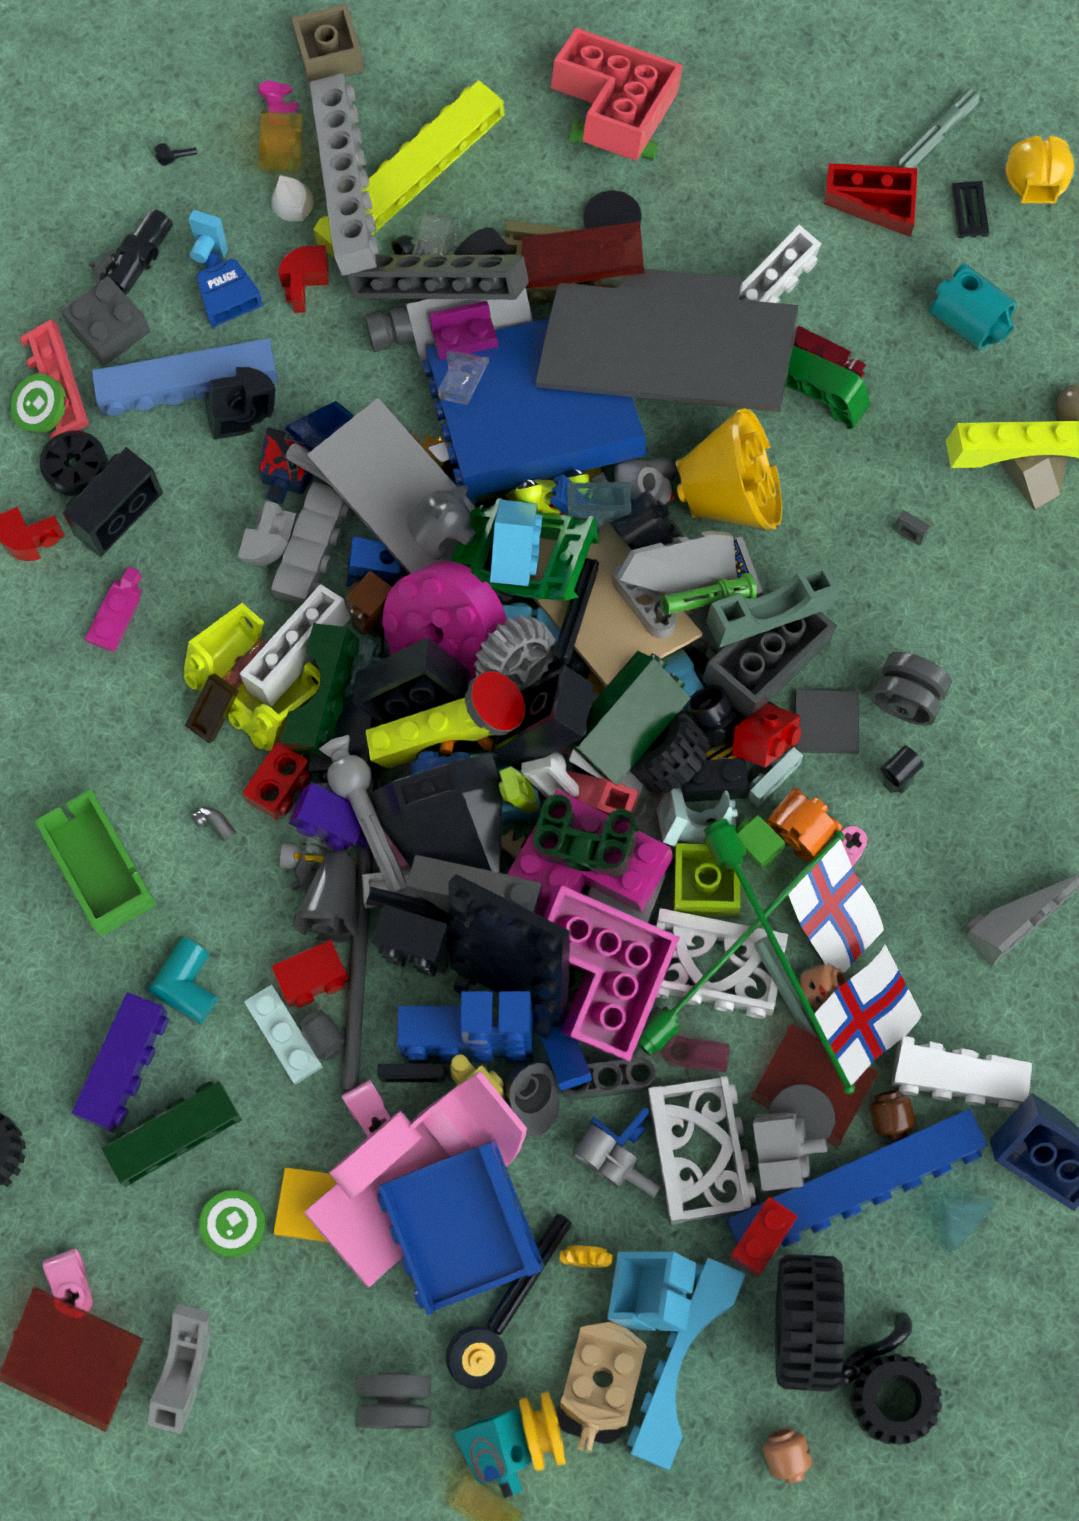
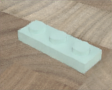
(283, 1034)

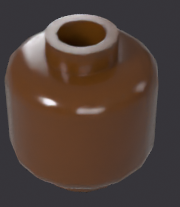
(892, 1115)

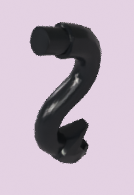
(851, 1368)

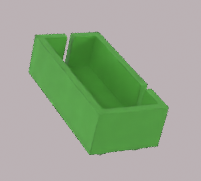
(95, 863)

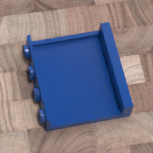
(460, 1227)

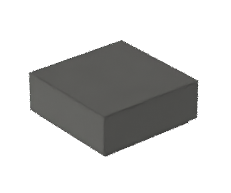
(912, 528)

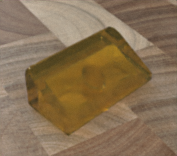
(481, 1504)

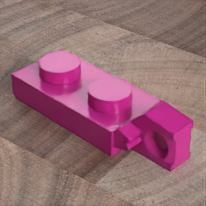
(116, 612)

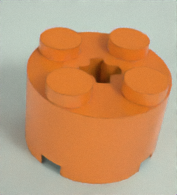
(803, 824)

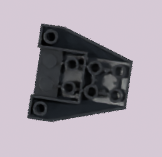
(446, 813)

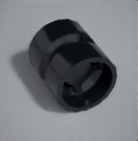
(713, 714)

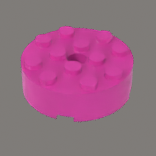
(447, 607)

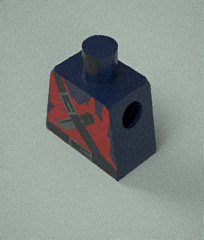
(278, 470)

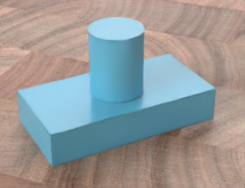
(207, 235)

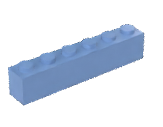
(177, 376)

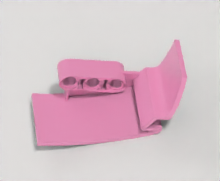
(453, 1124)

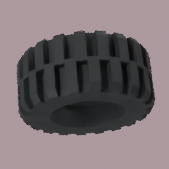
(809, 1322)

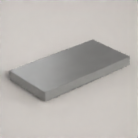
(503, 315)

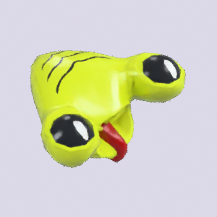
(540, 491)

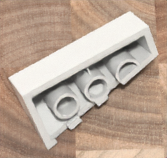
(960, 1075)

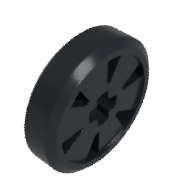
(56, 465)

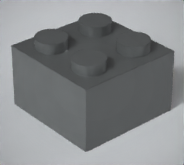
(106, 321)

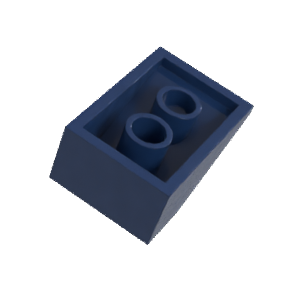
(1041, 1149)

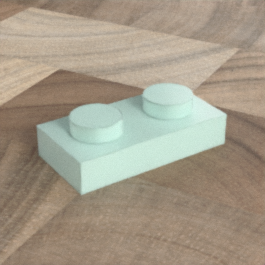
(766, 784)

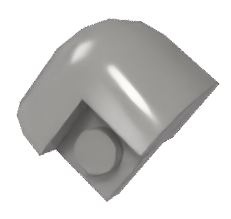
(269, 537)

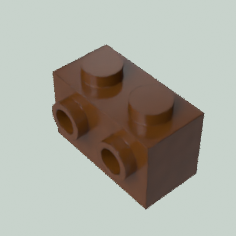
(367, 603)

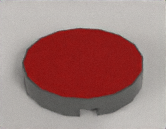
(495, 702)

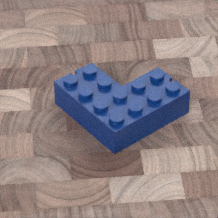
(468, 1029)

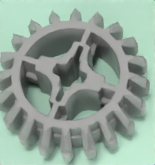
(517, 650)

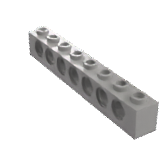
(343, 174)

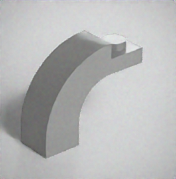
(182, 1370)

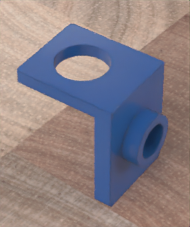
(631, 1134)

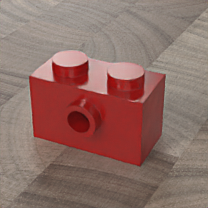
(766, 735)

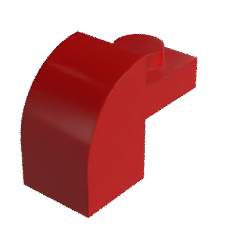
(303, 268)
(23, 540)

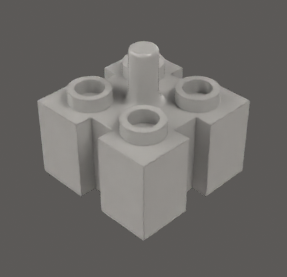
(783, 1150)

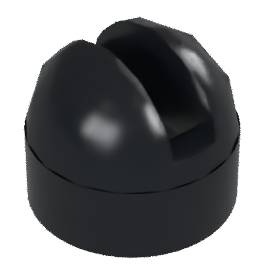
(403, 244)

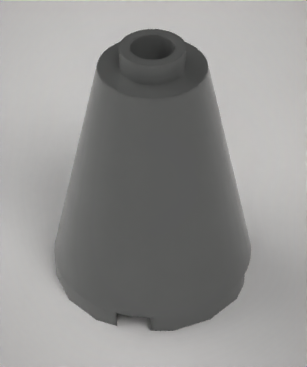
(331, 900)

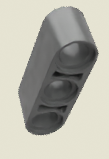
(624, 1083)

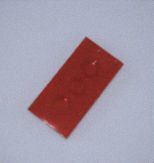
(583, 255)

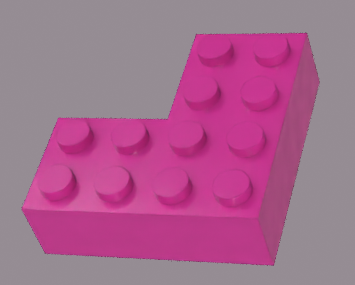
(632, 889)
(621, 965)

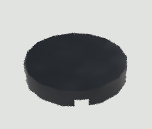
(611, 209)

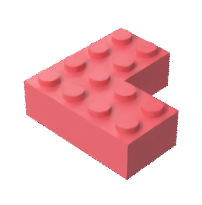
(622, 83)

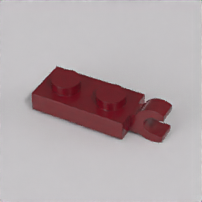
(827, 350)

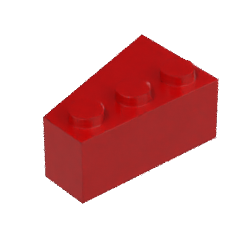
(874, 194)

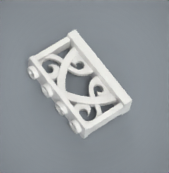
(689, 926)
(680, 1191)

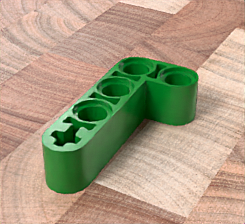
(829, 384)

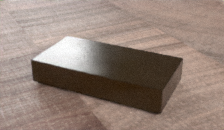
(211, 708)

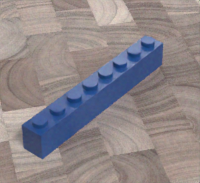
(874, 1177)

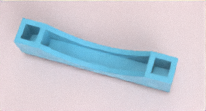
(660, 1431)

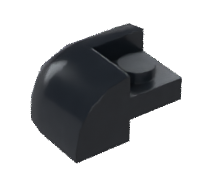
(239, 402)

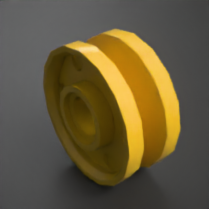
(542, 1431)

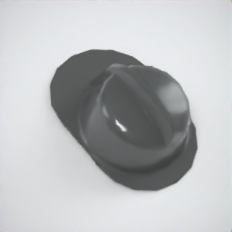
(533, 1096)

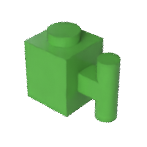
(760, 842)

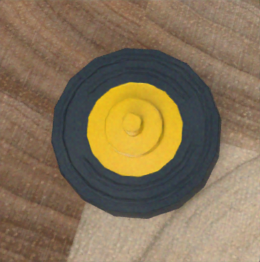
(476, 1357)

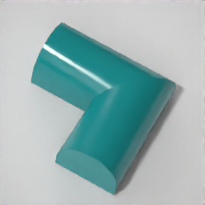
(175, 982)

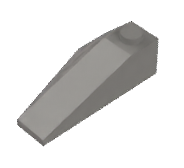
(682, 565)
(1009, 924)

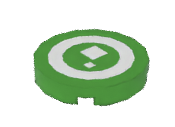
(38, 403)
(232, 1223)

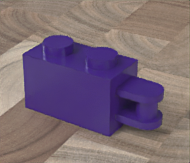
(328, 818)

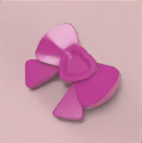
(274, 95)

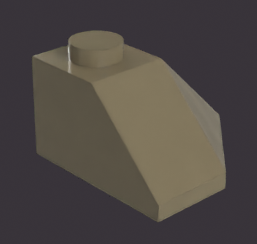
(1037, 477)

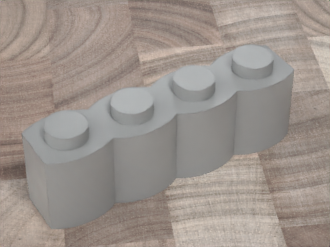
(311, 544)

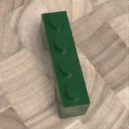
(316, 721)

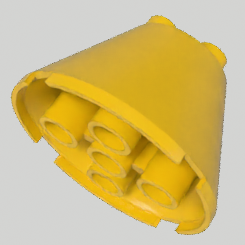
(731, 475)

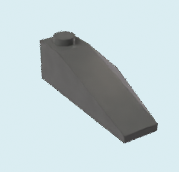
(431, 877)

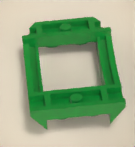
(572, 545)

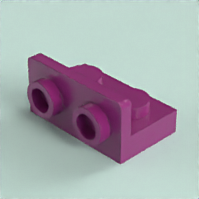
(463, 329)

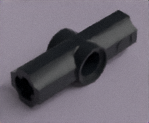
(139, 250)

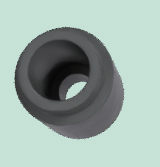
(322, 1035)

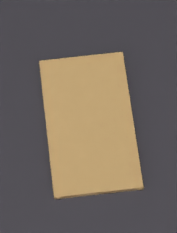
(609, 626)

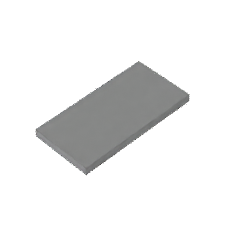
(382, 478)

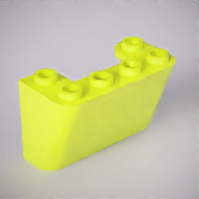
(216, 651)

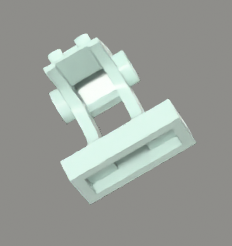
(683, 824)

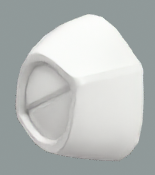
(291, 199)

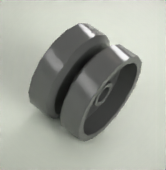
(911, 688)
(393, 1399)

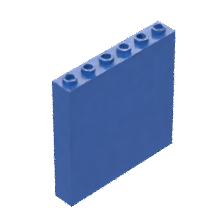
(526, 431)

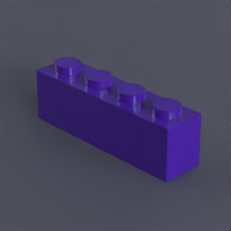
(121, 1062)

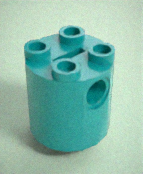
(974, 308)

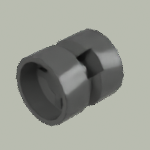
(389, 328)

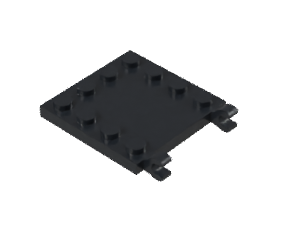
(508, 950)

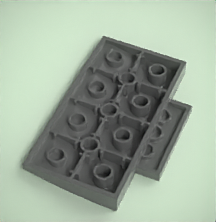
(669, 341)

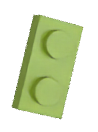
(518, 790)

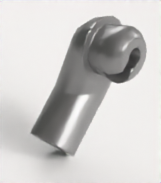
(216, 819)

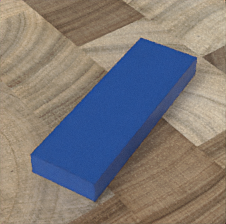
(565, 1057)

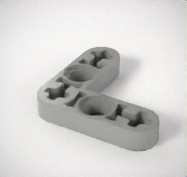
(646, 613)

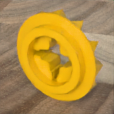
(586, 1256)

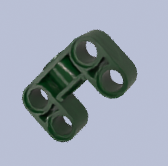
(584, 849)

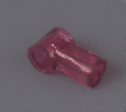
(700, 1054)

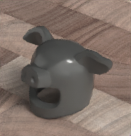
(439, 518)

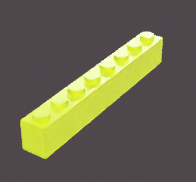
(426, 156)

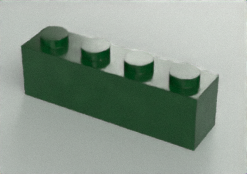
(171, 1133)

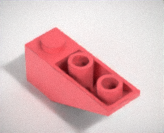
(603, 794)

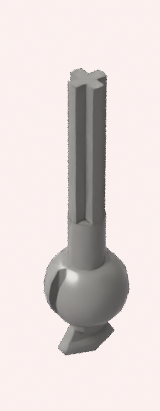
(350, 778)

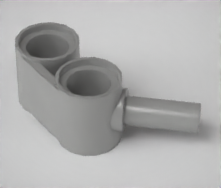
(612, 1161)

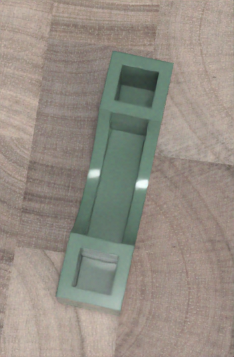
(743, 617)

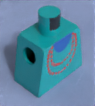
(496, 1450)

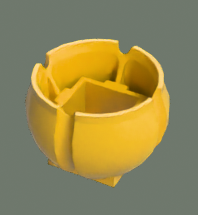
(1040, 169)

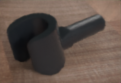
(166, 156)

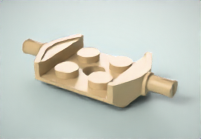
(596, 1408)

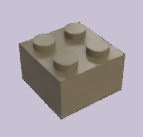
(328, 43)

